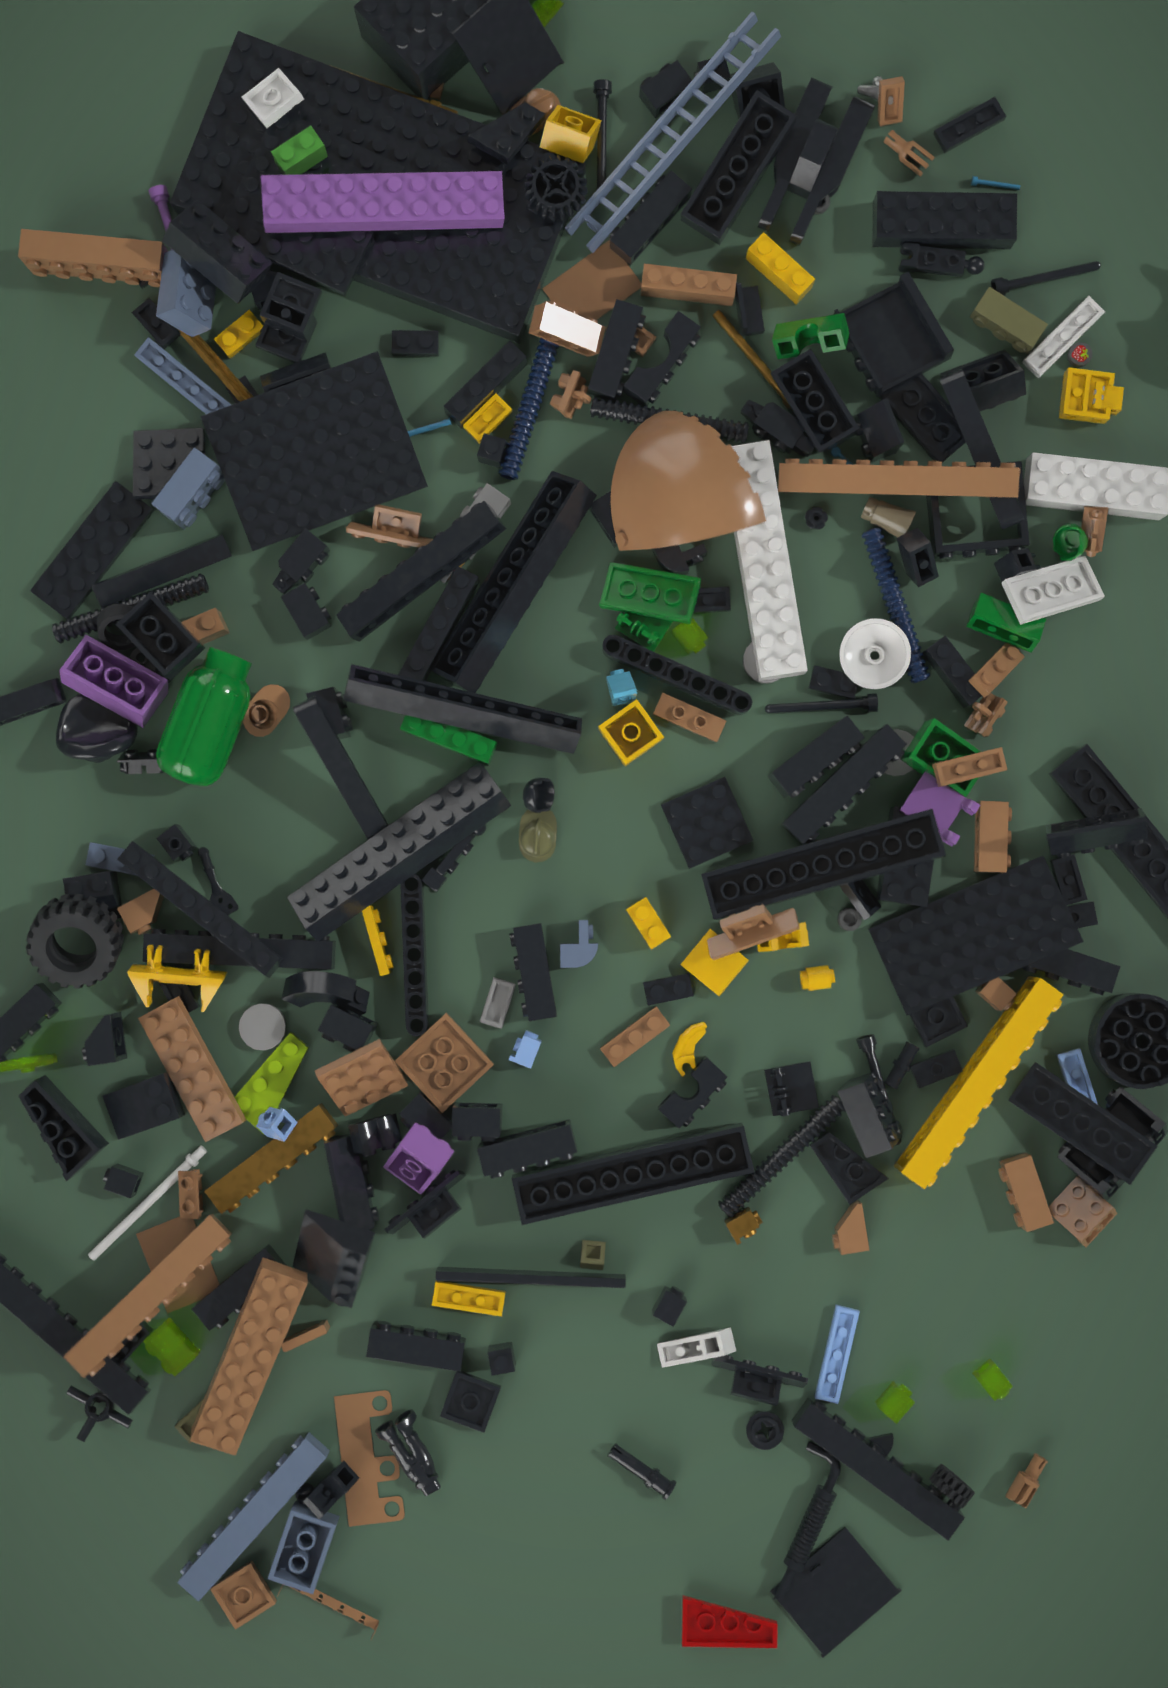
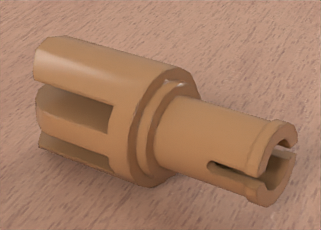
(905, 150)
(1027, 1482)

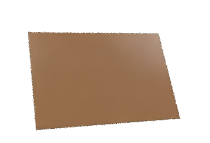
(594, 284)
(159, 1243)

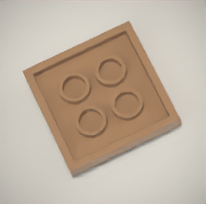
(444, 1062)
(361, 1077)

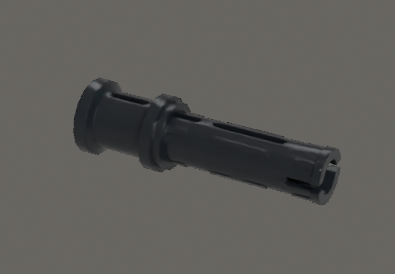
(651, 1477)

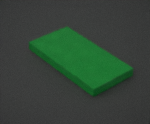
(650, 593)

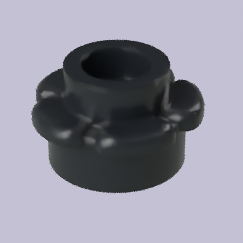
(816, 524)

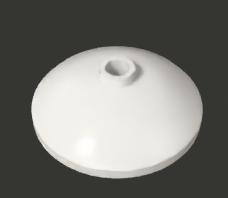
(878, 637)

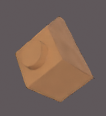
(141, 912)
(851, 1231)

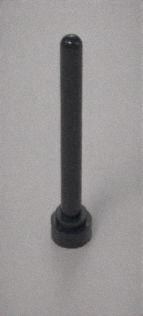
(602, 89)
(1004, 285)
(867, 702)
(867, 1044)

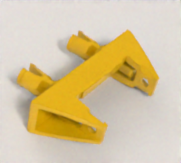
(144, 976)

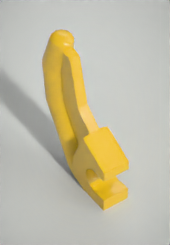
(685, 1046)

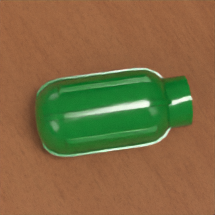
(205, 719)

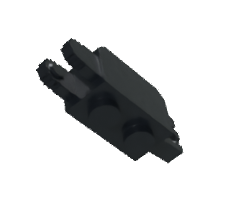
(779, 427)

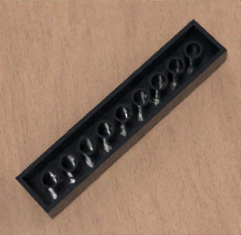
(513, 582)
(398, 851)
(824, 864)
(632, 1173)

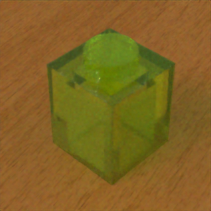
(690, 637)
(992, 1380)
(895, 1401)

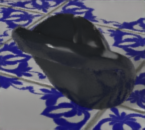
(92, 731)

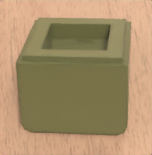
(592, 1255)

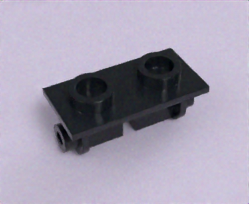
(134, 760)

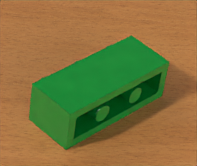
(1000, 622)

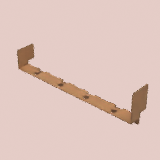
(347, 1610)

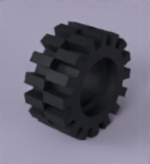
(951, 1485)

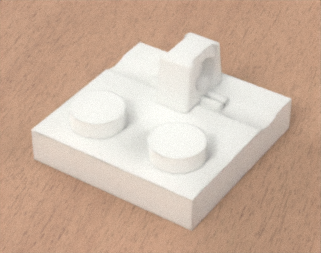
(272, 97)

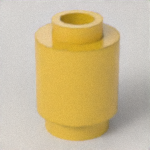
(817, 978)

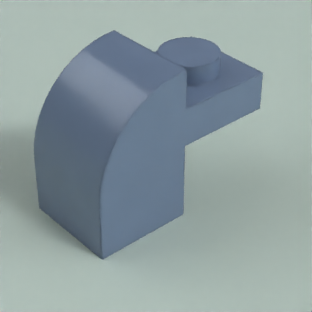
(579, 954)

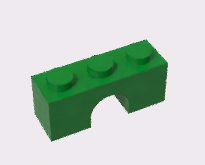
(794, 336)

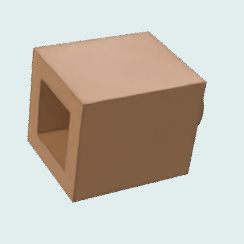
(997, 994)

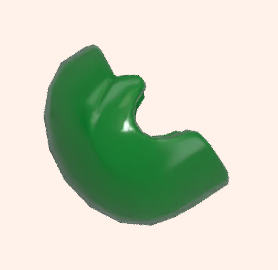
(1070, 542)

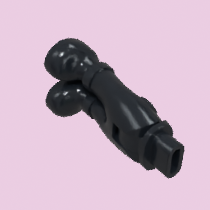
(418, 1465)

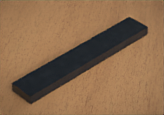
(162, 570)

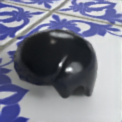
(538, 795)

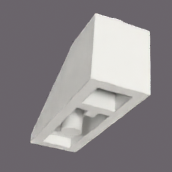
(696, 1347)

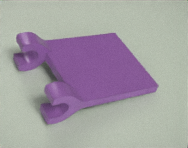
(944, 802)

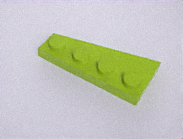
(272, 1079)

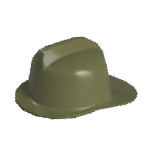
(537, 835)

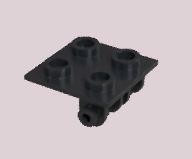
(791, 1088)

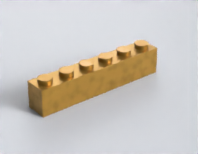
(270, 1159)

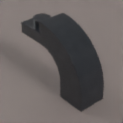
(327, 987)

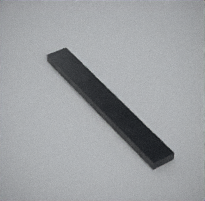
(530, 1277)

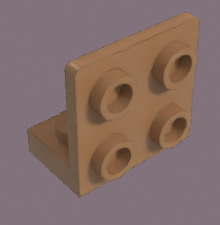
(1082, 1211)

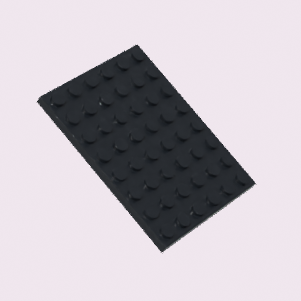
(314, 451)

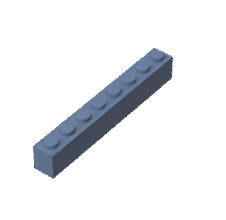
(253, 1516)

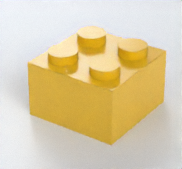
(570, 133)
(630, 732)

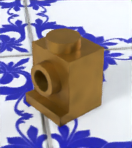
(743, 1224)

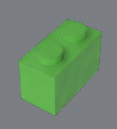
(300, 153)

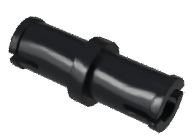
(901, 1065)

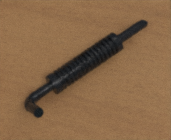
(811, 1522)

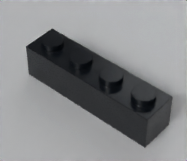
(132, 1344)

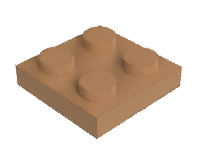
(243, 1594)

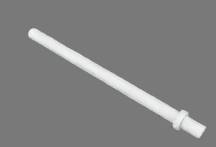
(191, 1160)

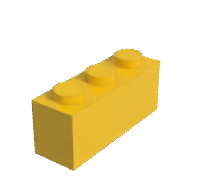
(780, 268)

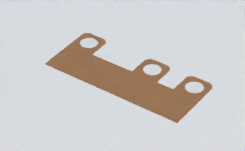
(356, 1450)

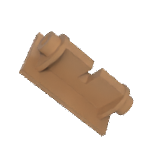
(1094, 525)
(189, 1198)

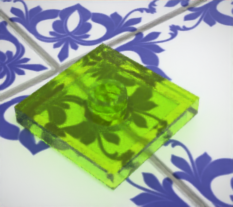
(28, 1064)

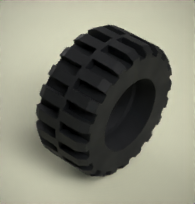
(69, 967)

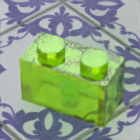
(171, 1347)

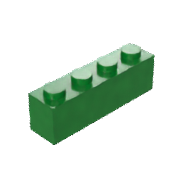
(451, 738)

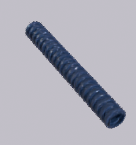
(528, 409)
(894, 600)

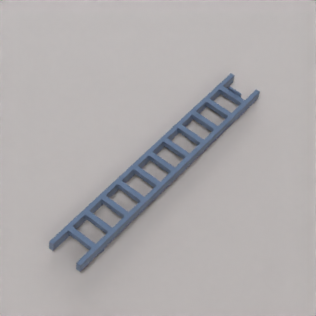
(675, 108)

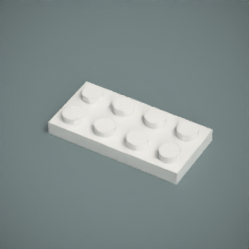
(1052, 590)

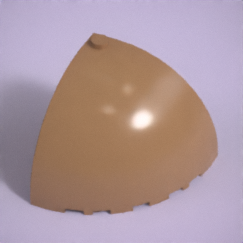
(679, 485)

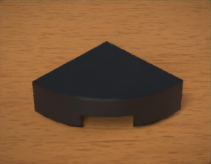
(884, 1441)

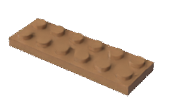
(192, 1069)

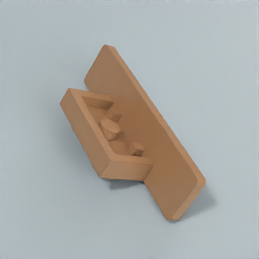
(392, 526)
(751, 929)

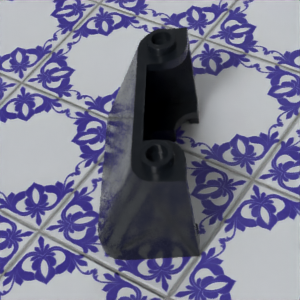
(1133, 1114)

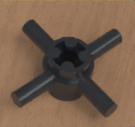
(90, 1411)

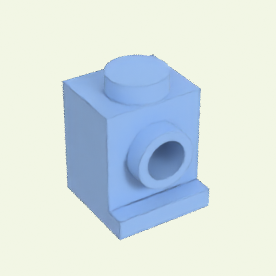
(526, 1049)
(271, 1119)

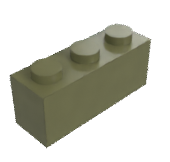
(1008, 321)

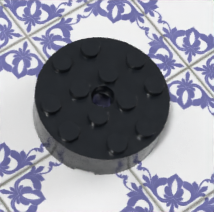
(1114, 1040)

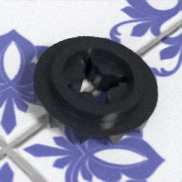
(775, 1433)

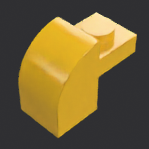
(791, 940)

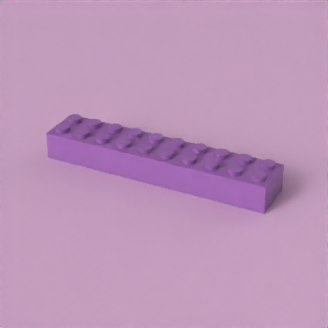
(382, 201)

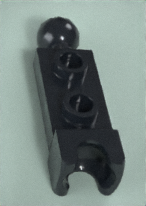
(938, 261)
(436, 877)

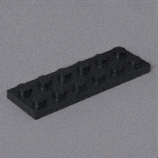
(92, 550)
(1083, 1123)

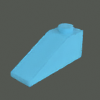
(621, 687)

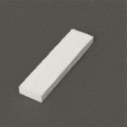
(1063, 337)

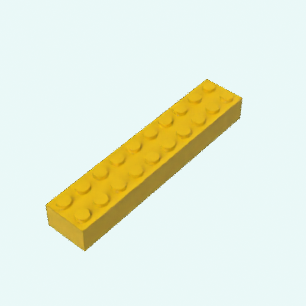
(978, 1081)

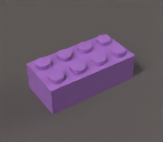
(114, 681)

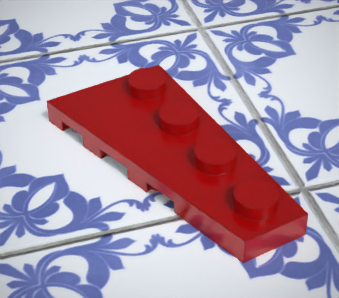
(719, 1626)

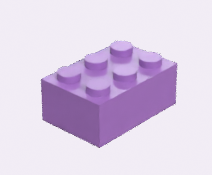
(419, 1158)

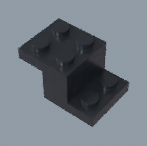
(288, 318)

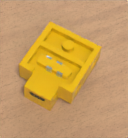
(1089, 396)

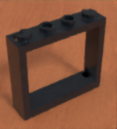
(969, 550)

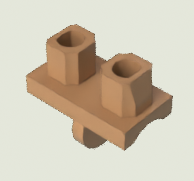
(574, 394)
(985, 714)

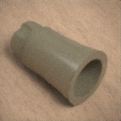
(888, 516)

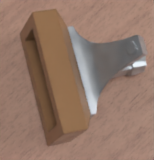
(889, 96)

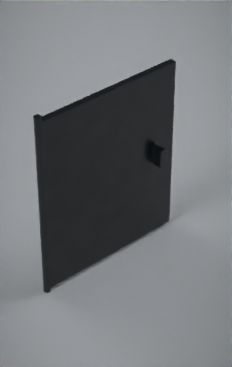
(511, 46)
(837, 1592)

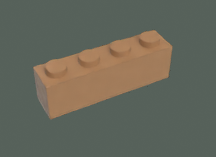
(688, 284)

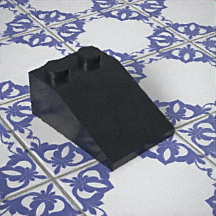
(143, 1105)

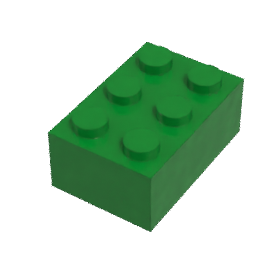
(938, 744)

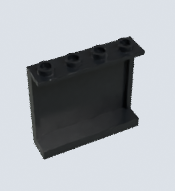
(895, 336)

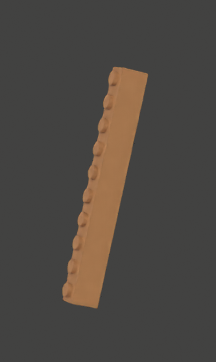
(898, 479)

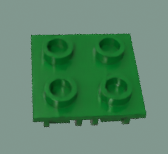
(643, 629)

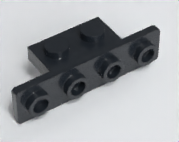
(432, 1209)
(758, 1382)

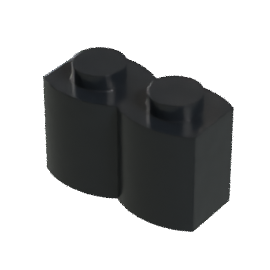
(375, 1134)

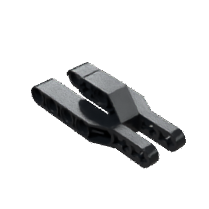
(806, 150)

